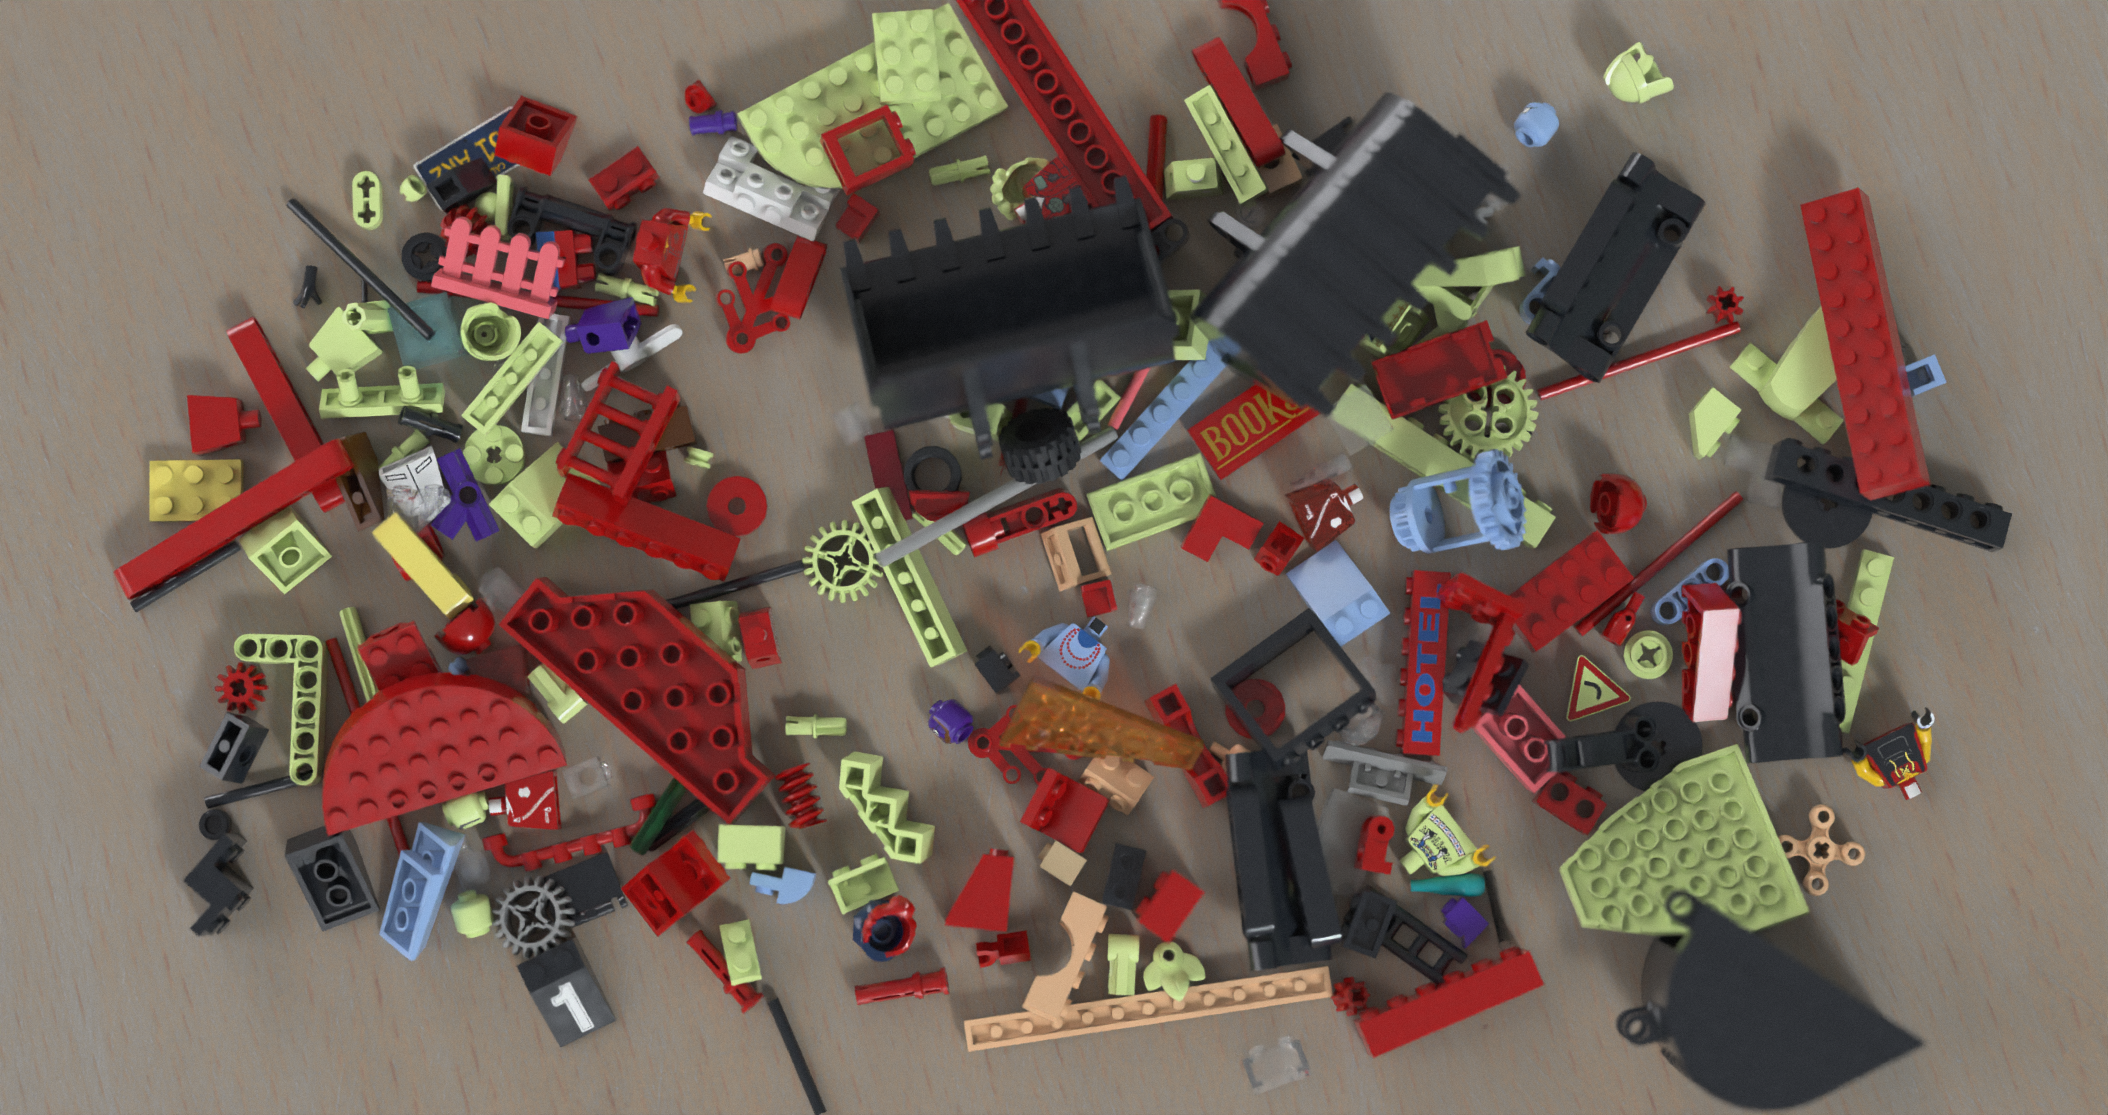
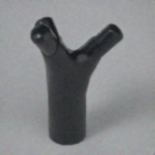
(308, 288)

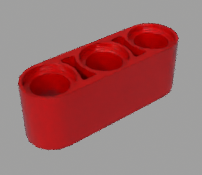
(798, 277)

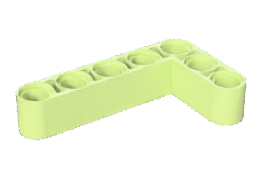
(301, 695)

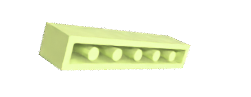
(910, 578)

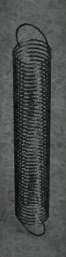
(1491, 902)

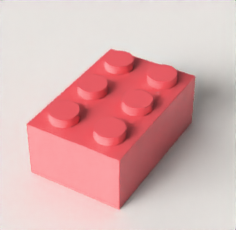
(1520, 738)

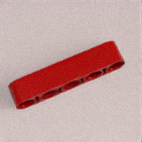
(1239, 102)

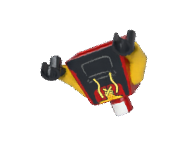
(1896, 755)

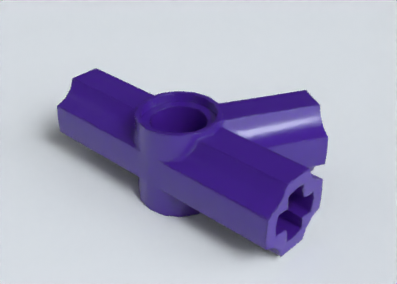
(456, 513)

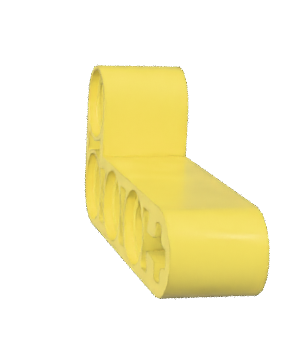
(423, 566)

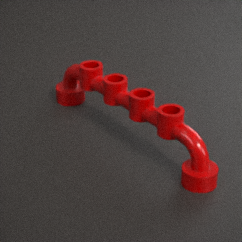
(562, 851)

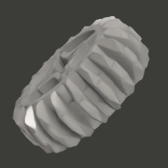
(510, 906)

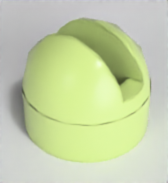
(413, 188)

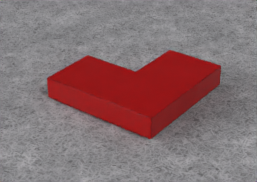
(1218, 520)

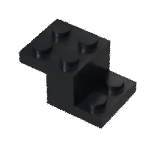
(219, 885)

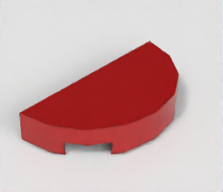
(937, 504)

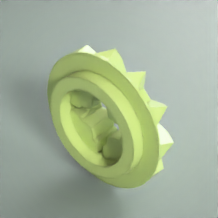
(1649, 640)

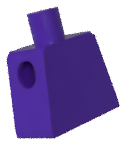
(606, 327)

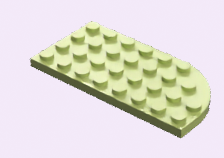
(791, 122)

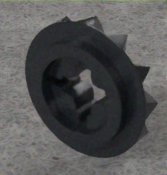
(420, 243)

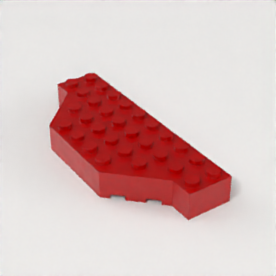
(653, 682)

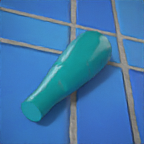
(1454, 885)

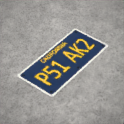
(468, 147)

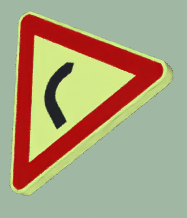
(1592, 691)

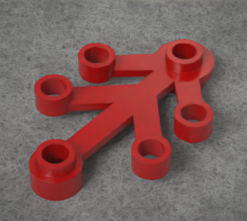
(753, 303)
(1018, 750)

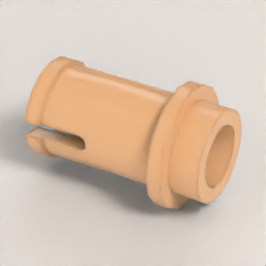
(751, 259)

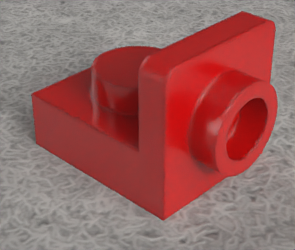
(1278, 549)

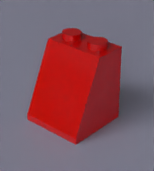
(986, 895)

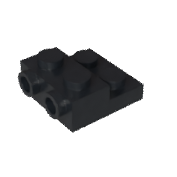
(1504, 682)

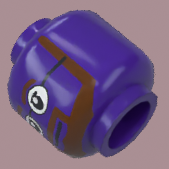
(950, 721)

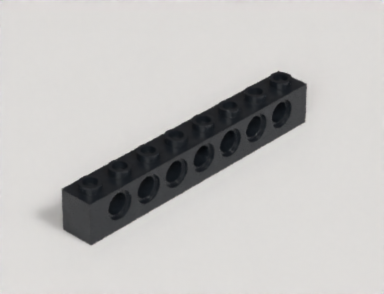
(1992, 520)

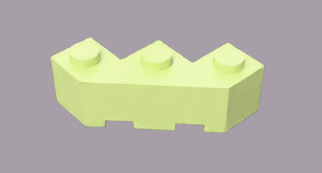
(884, 809)

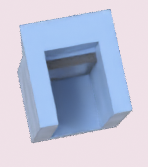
(1924, 375)

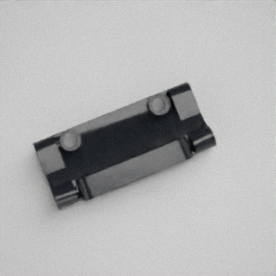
(1614, 267)
(1787, 652)
(1261, 862)

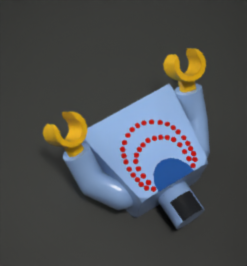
(1074, 654)

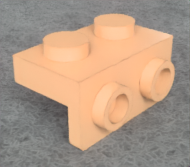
(1117, 780)

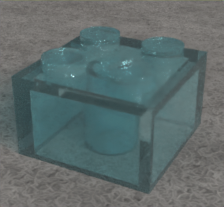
(441, 316)

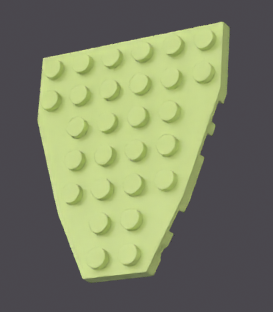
(1692, 833)

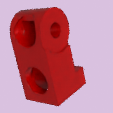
(1373, 844)

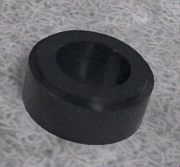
(215, 824)

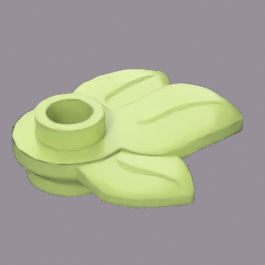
(1173, 974)

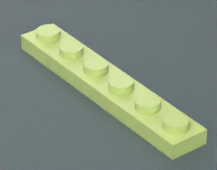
(1866, 600)

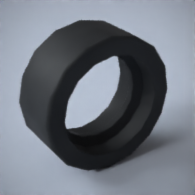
(932, 452)

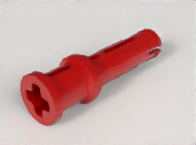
(917, 986)
(743, 993)

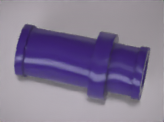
(717, 122)

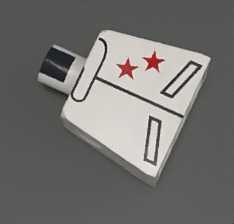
(414, 470)

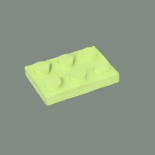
(906, 56)

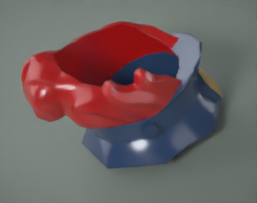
(885, 928)

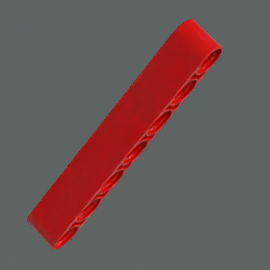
(281, 400)

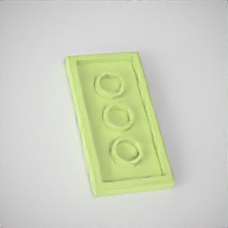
(1151, 501)

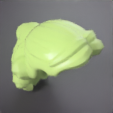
(1009, 184)

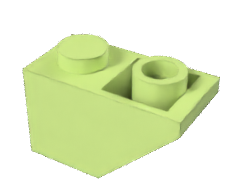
(1709, 420)

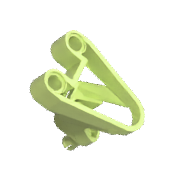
(1483, 269)

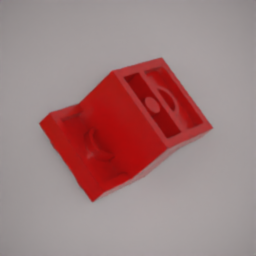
(675, 883)

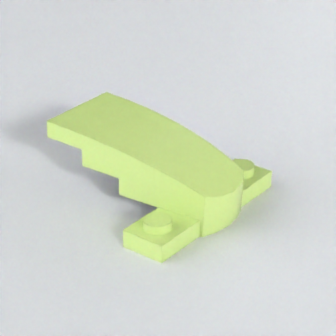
(1797, 379)

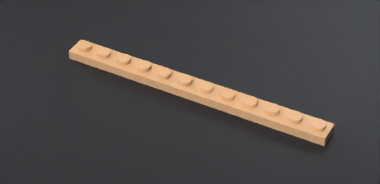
(1150, 1008)

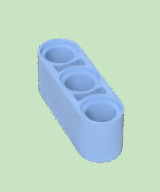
(1674, 595)

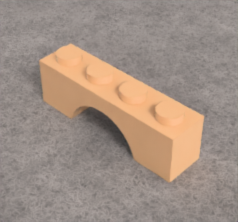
(1080, 921)

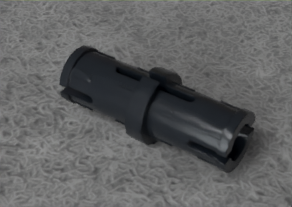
(411, 417)

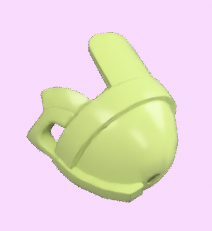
(1636, 80)
(489, 319)

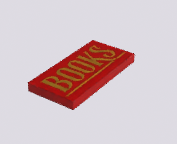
(1246, 429)

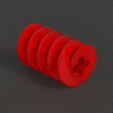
(800, 797)

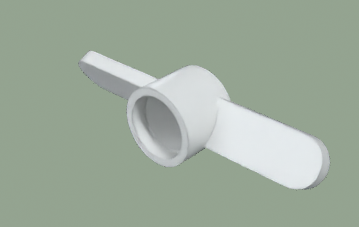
(638, 352)

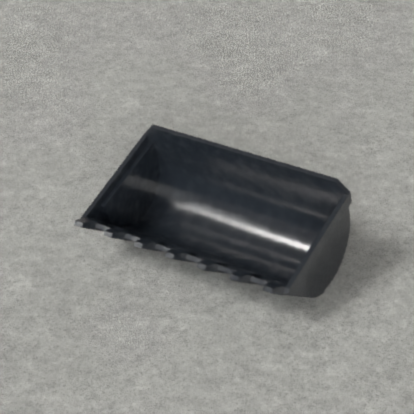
(1345, 249)
(1010, 312)

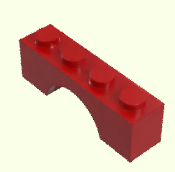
(1266, 62)
(1207, 775)

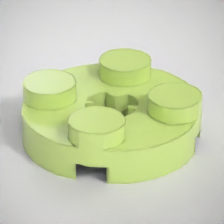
(511, 454)

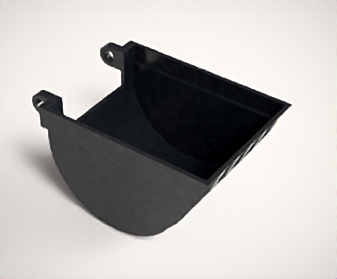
(1752, 1017)

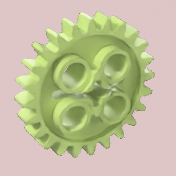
(1515, 415)

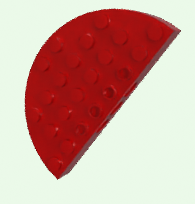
(433, 744)

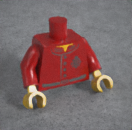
(661, 249)

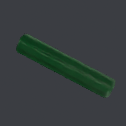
(658, 817)

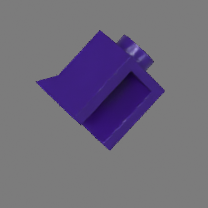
(1463, 920)

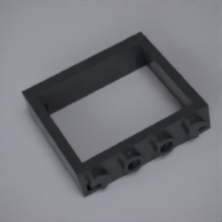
(1267, 651)

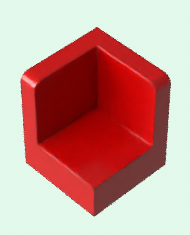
(857, 218)
(1098, 598)

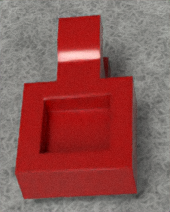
(1009, 948)

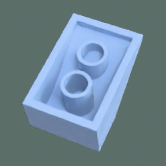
(1337, 593)

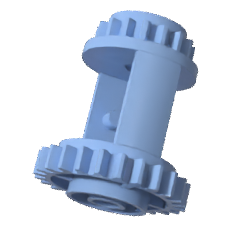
(1494, 501)

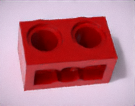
(1567, 807)

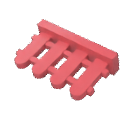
(480, 284)

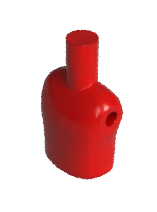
(1622, 621)

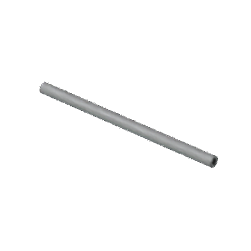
(979, 506)

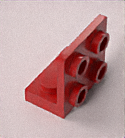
(1065, 810)

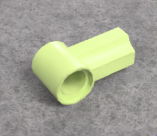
(368, 316)
(561, 698)
(1123, 956)

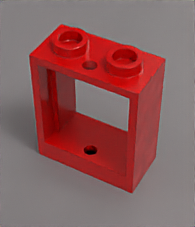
(840, 163)

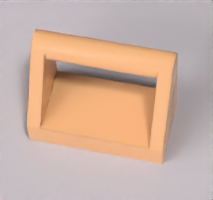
(1063, 557)

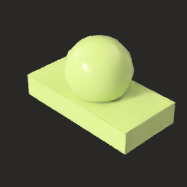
(498, 206)

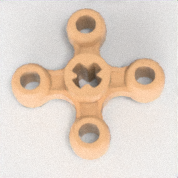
(1830, 850)

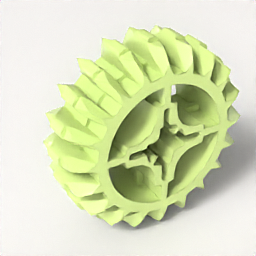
(834, 586)

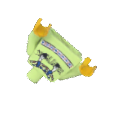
(1439, 840)

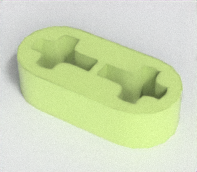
(375, 200)

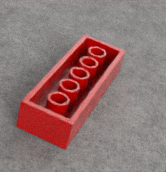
(1449, 1002)

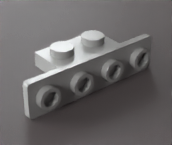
(1383, 774)

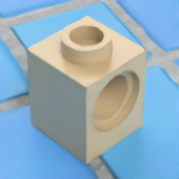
(1061, 862)

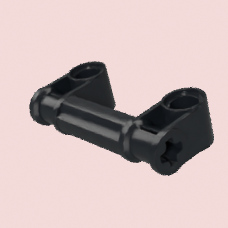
(613, 235)

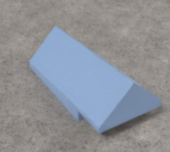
(419, 888)

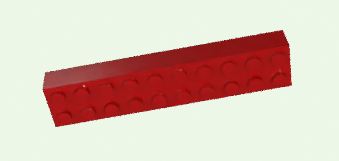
(1061, 102)
(1864, 344)

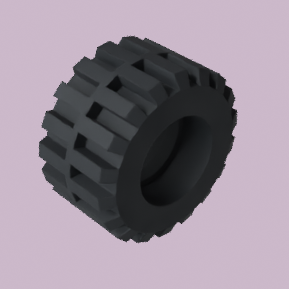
(1040, 446)

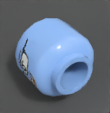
(1536, 124)

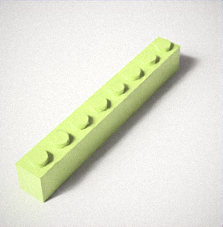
(1432, 456)

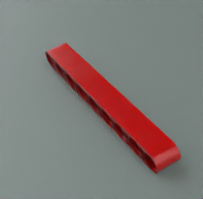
(233, 518)

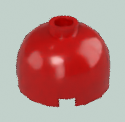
(1617, 503)
(468, 630)

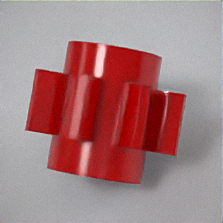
(1732, 305)
(1350, 996)

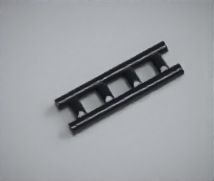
(1425, 934)

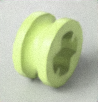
(698, 457)

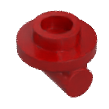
(699, 98)

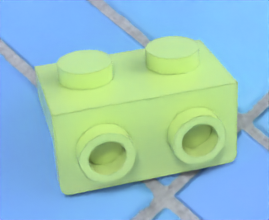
(720, 623)
(863, 884)

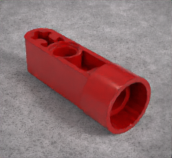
(987, 531)

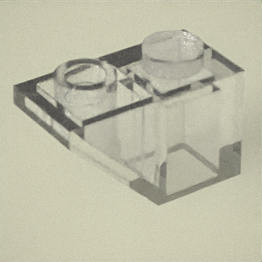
(416, 505)

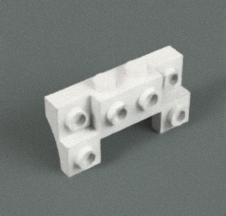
(767, 194)

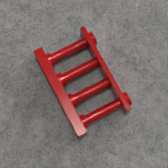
(636, 457)

